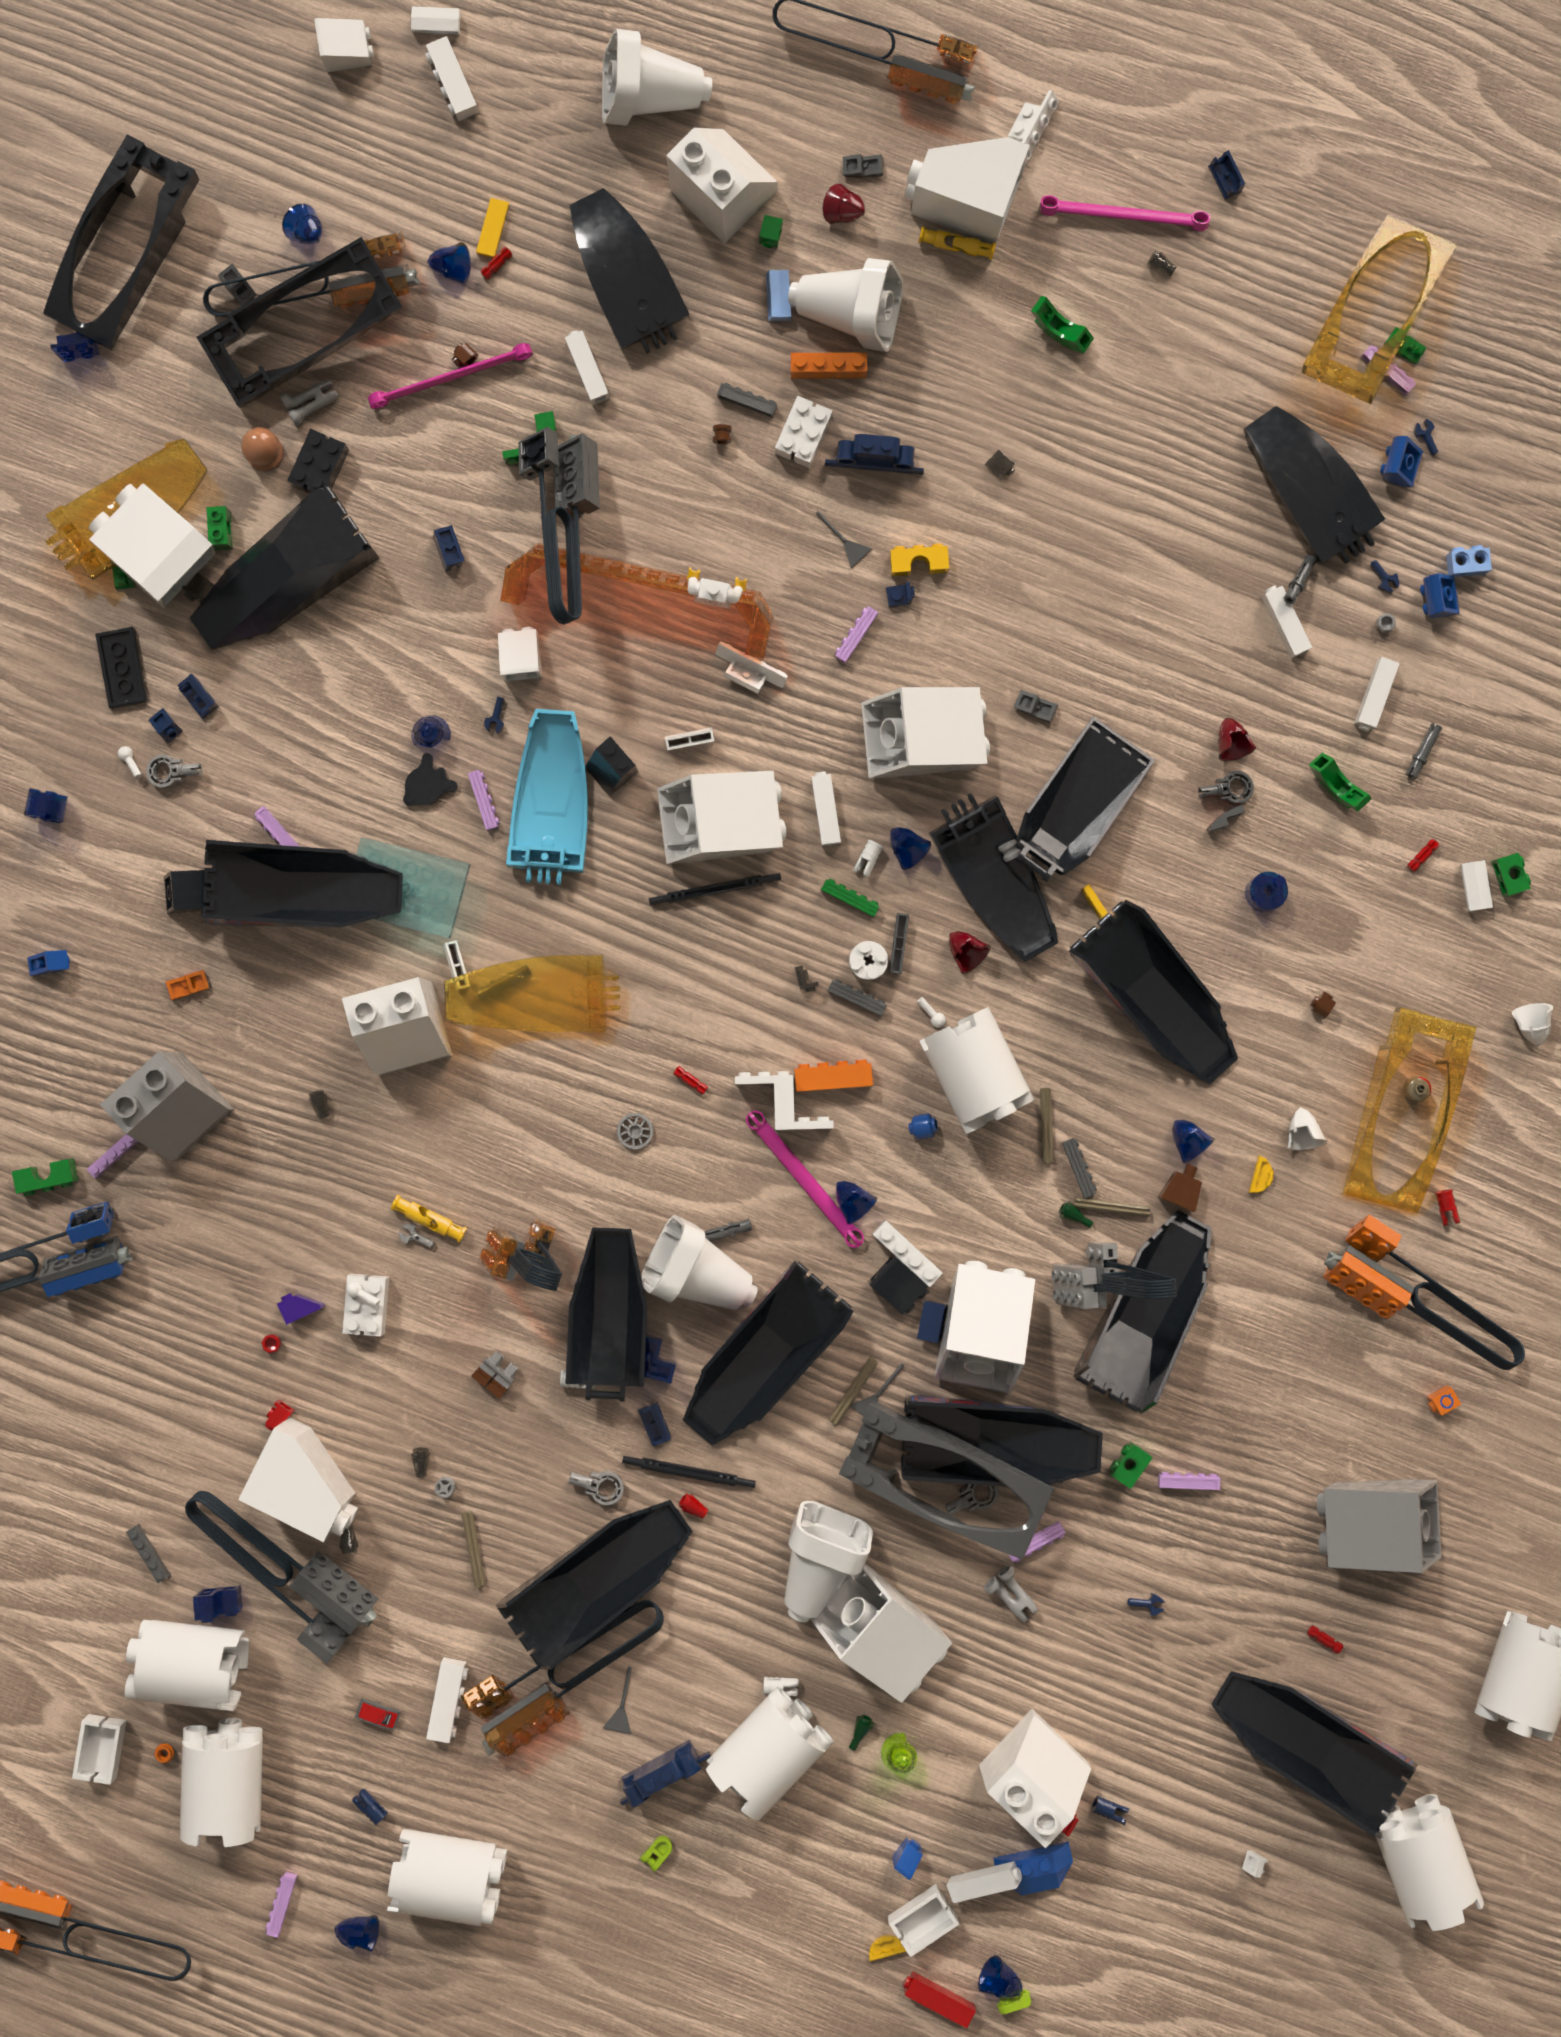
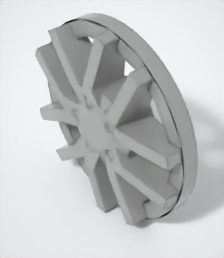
(635, 1131)

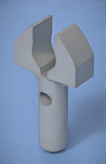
(415, 1236)

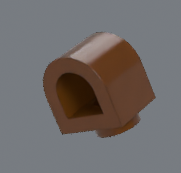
(464, 355)
(1322, 1005)

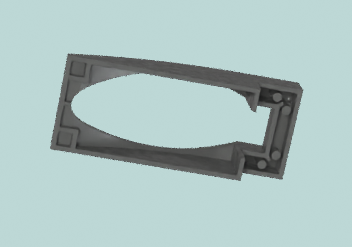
(860, 1470)

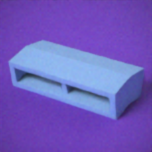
(777, 295)

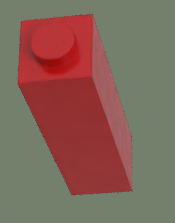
(939, 1999)

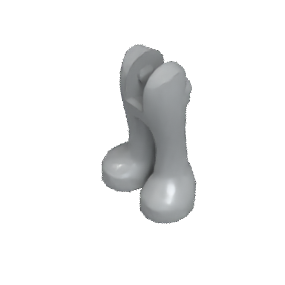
(315, 392)
(1015, 1605)

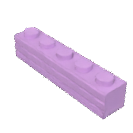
(1396, 377)
(856, 634)
(484, 800)
(274, 827)
(111, 1156)
(1188, 1481)
(1042, 1538)
(281, 1904)

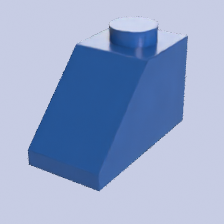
(48, 962)
(907, 1857)

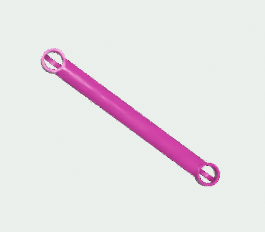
(1124, 213)
(519, 352)
(804, 1178)

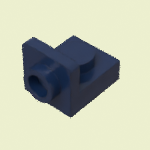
(900, 595)
(165, 725)

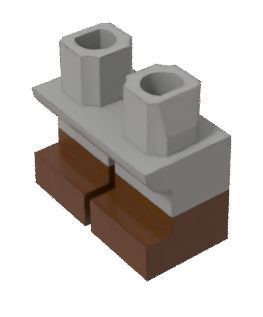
(503, 1378)

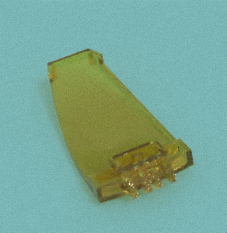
(169, 473)
(534, 995)

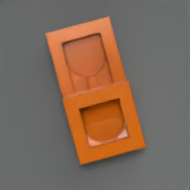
(187, 985)

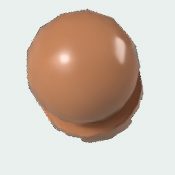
(262, 449)

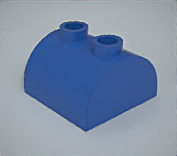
(1402, 462)
(1440, 596)

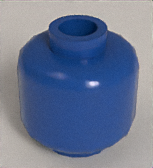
(923, 1126)

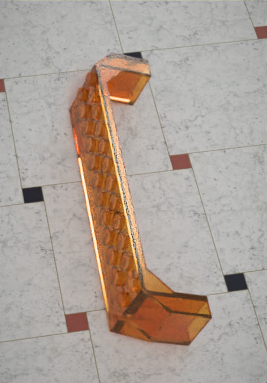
(750, 605)

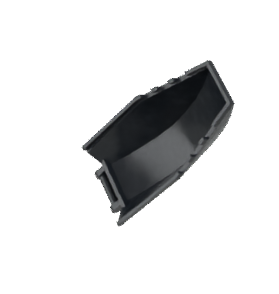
(607, 1317)

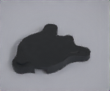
(427, 785)

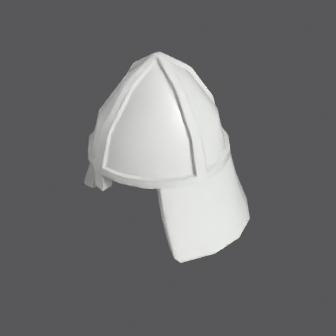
(1534, 1021)
(1304, 1132)

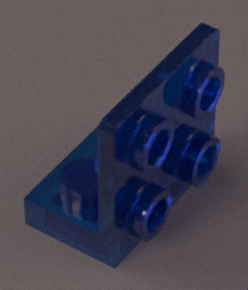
(74, 346)

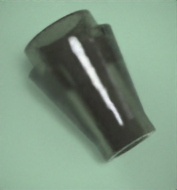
(1161, 263)
(318, 1101)
(420, 1461)
(348, 1541)

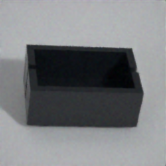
(318, 462)

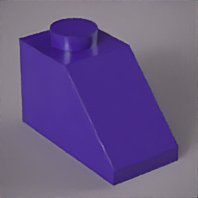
(297, 1306)

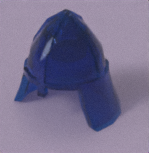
(302, 224)
(451, 262)
(430, 731)
(908, 847)
(1190, 1139)
(853, 1201)
(358, 1932)
(999, 1979)

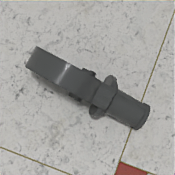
(1217, 790)

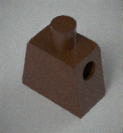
(1182, 1189)

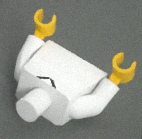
(714, 592)

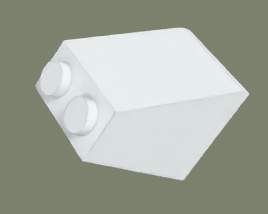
(343, 43)
(519, 654)

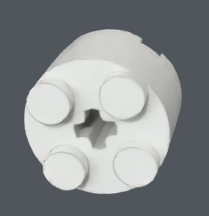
(865, 950)

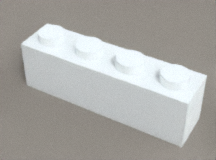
(452, 78)
(907, 1253)
(446, 1700)

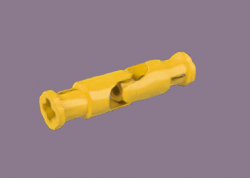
(970, 246)
(425, 1217)

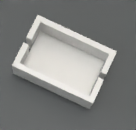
(803, 432)
(362, 1316)
(99, 1749)
(923, 1920)

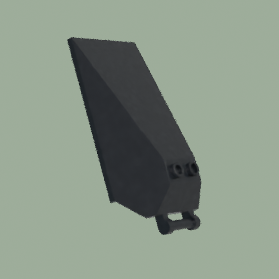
(1081, 800)

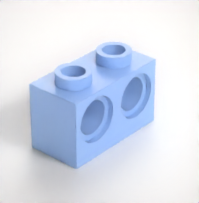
(1470, 566)

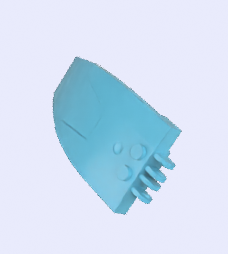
(550, 799)

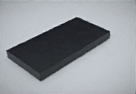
(121, 667)

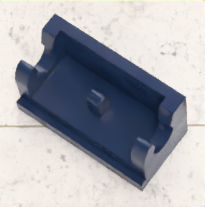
(1227, 175)
(448, 547)
(197, 696)
(932, 1321)
(655, 1424)

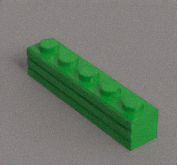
(850, 897)

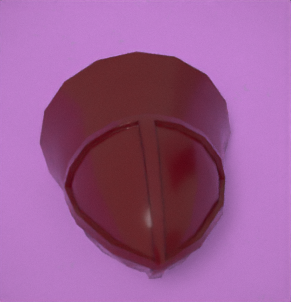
(842, 205)
(1233, 741)
(967, 950)

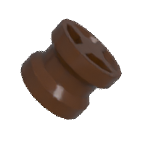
(722, 434)

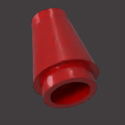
(692, 1506)

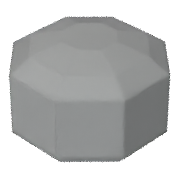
(1385, 623)

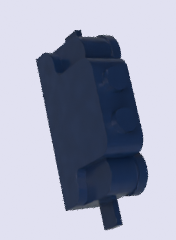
(875, 453)
(661, 1772)

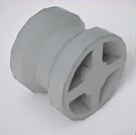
(1009, 850)
(442, 1489)

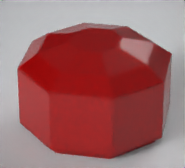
(271, 1343)

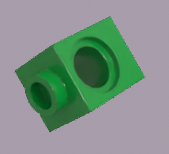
(770, 231)

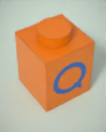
(1443, 1400)

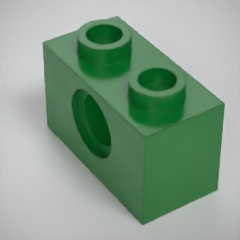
(219, 527)
(1502, 868)
(1130, 1476)

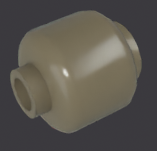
(1411, 1091)

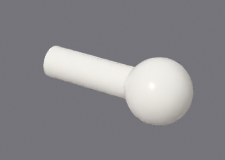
(126, 754)
(937, 1019)
(355, 1290)

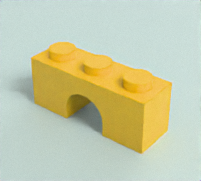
(934, 556)

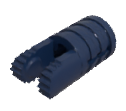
(369, 1806)
(1107, 1809)

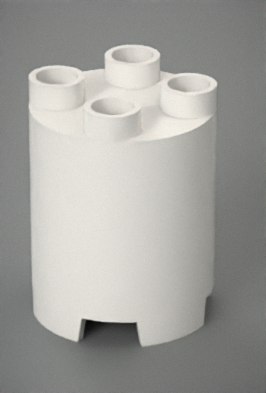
(977, 1070)
(186, 1664)
(1524, 1679)
(768, 1753)
(221, 1782)
(1428, 1864)
(446, 1878)

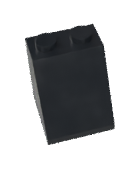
(610, 766)
(184, 891)
(898, 1285)

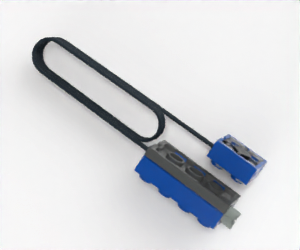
(78, 1266)

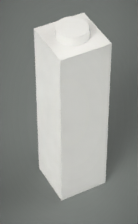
(587, 367)
(1286, 622)
(1376, 694)
(825, 809)
(984, 1882)

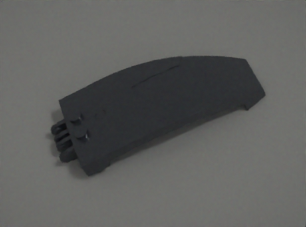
(625, 272)
(1314, 485)
(999, 891)

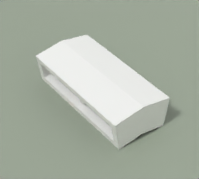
(435, 20)
(689, 734)
(1476, 885)
(460, 962)

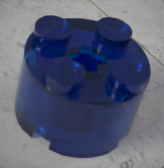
(45, 805)
(1259, 899)

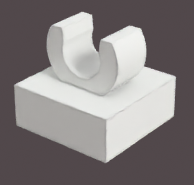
(1254, 1864)

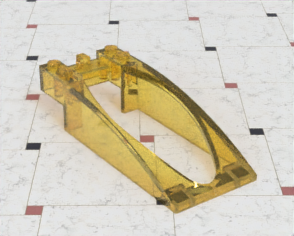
(1366, 386)
(1455, 1057)

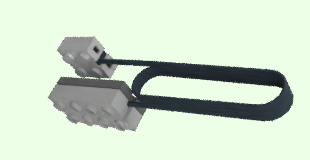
(1085, 1285)

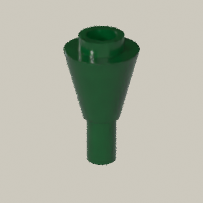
(1071, 1213)
(862, 1727)

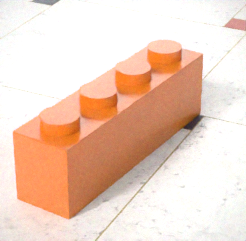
(828, 365)
(833, 1077)

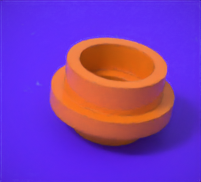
(162, 1758)

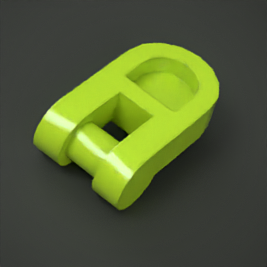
(661, 1847)
(1009, 2005)

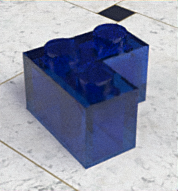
(656, 1367)
(215, 1601)

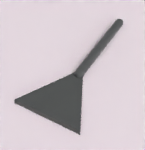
(854, 551)
(861, 1406)
(619, 1719)

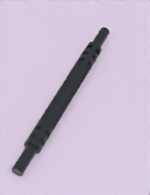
(713, 889)
(688, 1471)

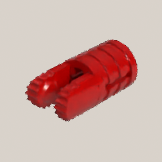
(1446, 1203)

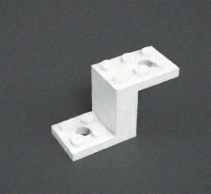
(784, 1101)

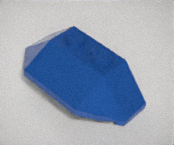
(1040, 1867)

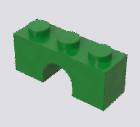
(61, 1173)

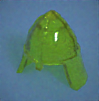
(898, 1754)

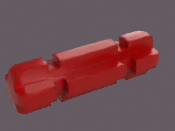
(496, 263)
(1423, 855)
(690, 1080)
(1325, 1639)

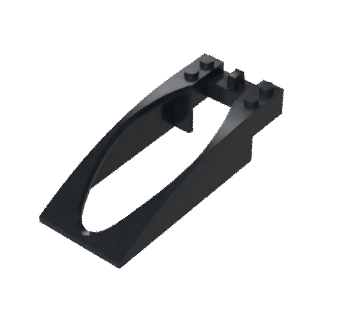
(168, 222)
(347, 259)

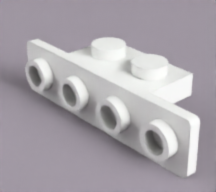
(1033, 121)
(748, 670)

